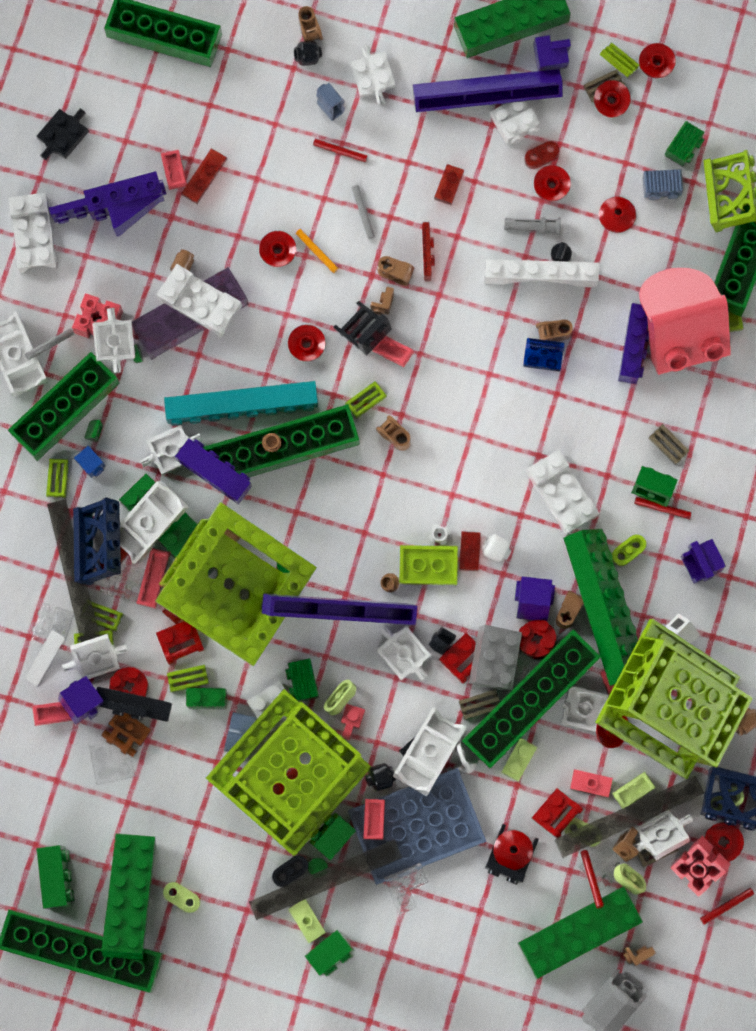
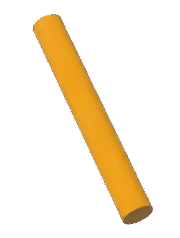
(317, 251)

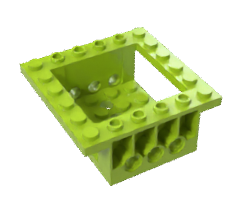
(221, 611)
(644, 690)
(310, 796)

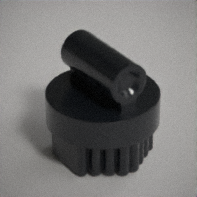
(561, 252)
(442, 640)

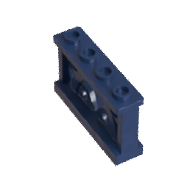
(85, 529)
(725, 779)

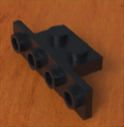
(134, 704)

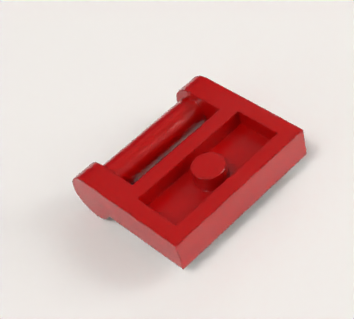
(176, 636)
(458, 655)
(552, 811)

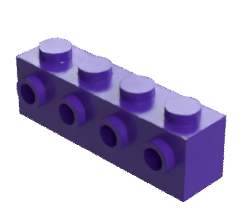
(633, 347)
(214, 471)

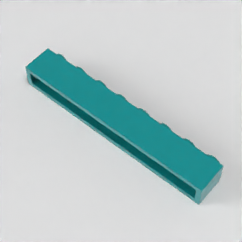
(241, 402)

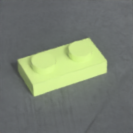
(519, 759)

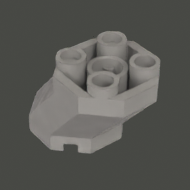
(614, 1002)

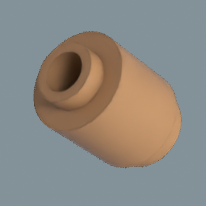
(183, 258)
(747, 723)

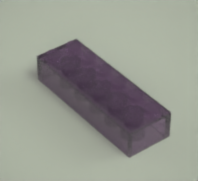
(167, 328)

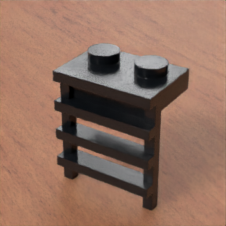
(372, 335)
(496, 869)

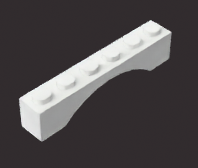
(512, 271)

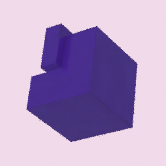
(551, 54)
(703, 561)
(534, 598)
(80, 700)

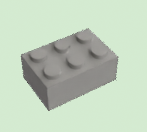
(495, 658)

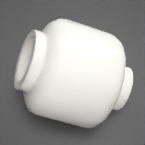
(496, 548)

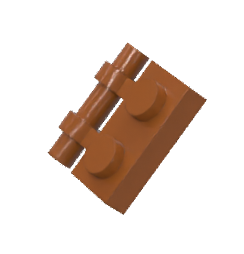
(130, 728)

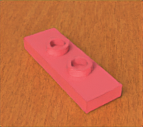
(153, 575)

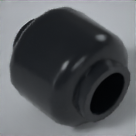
(307, 53)
(380, 777)

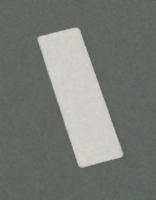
(44, 658)

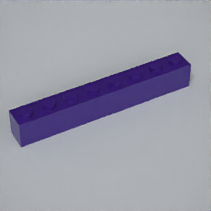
(487, 90)
(339, 609)

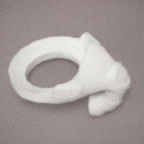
(465, 757)

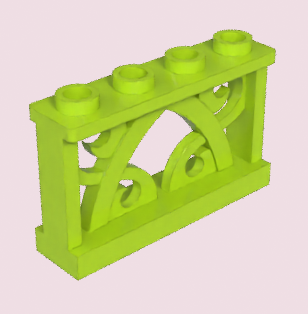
(713, 175)

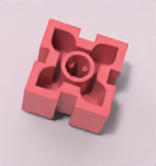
(92, 309)
(700, 877)

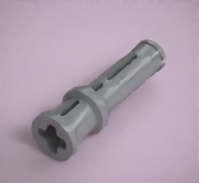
(542, 225)

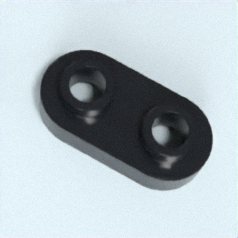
(290, 871)

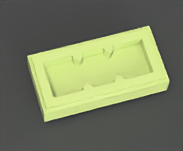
(633, 790)
(307, 921)

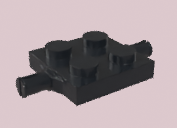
(62, 134)

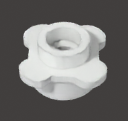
(444, 533)

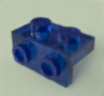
(543, 354)

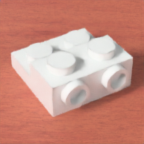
(515, 121)

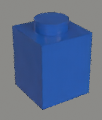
(90, 462)

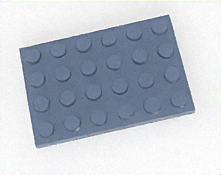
(424, 825)

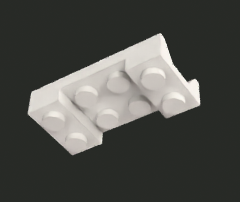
(32, 231)
(198, 300)
(18, 372)
(562, 492)
(150, 520)
(429, 752)

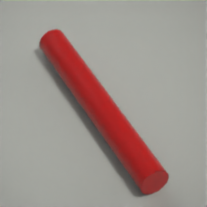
(340, 150)
(670, 510)
(592, 879)
(727, 906)

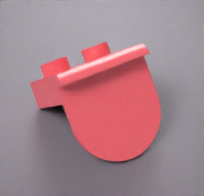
(684, 319)

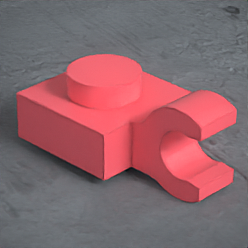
(352, 719)

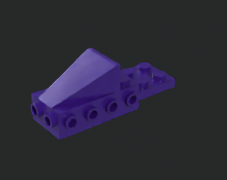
(121, 200)

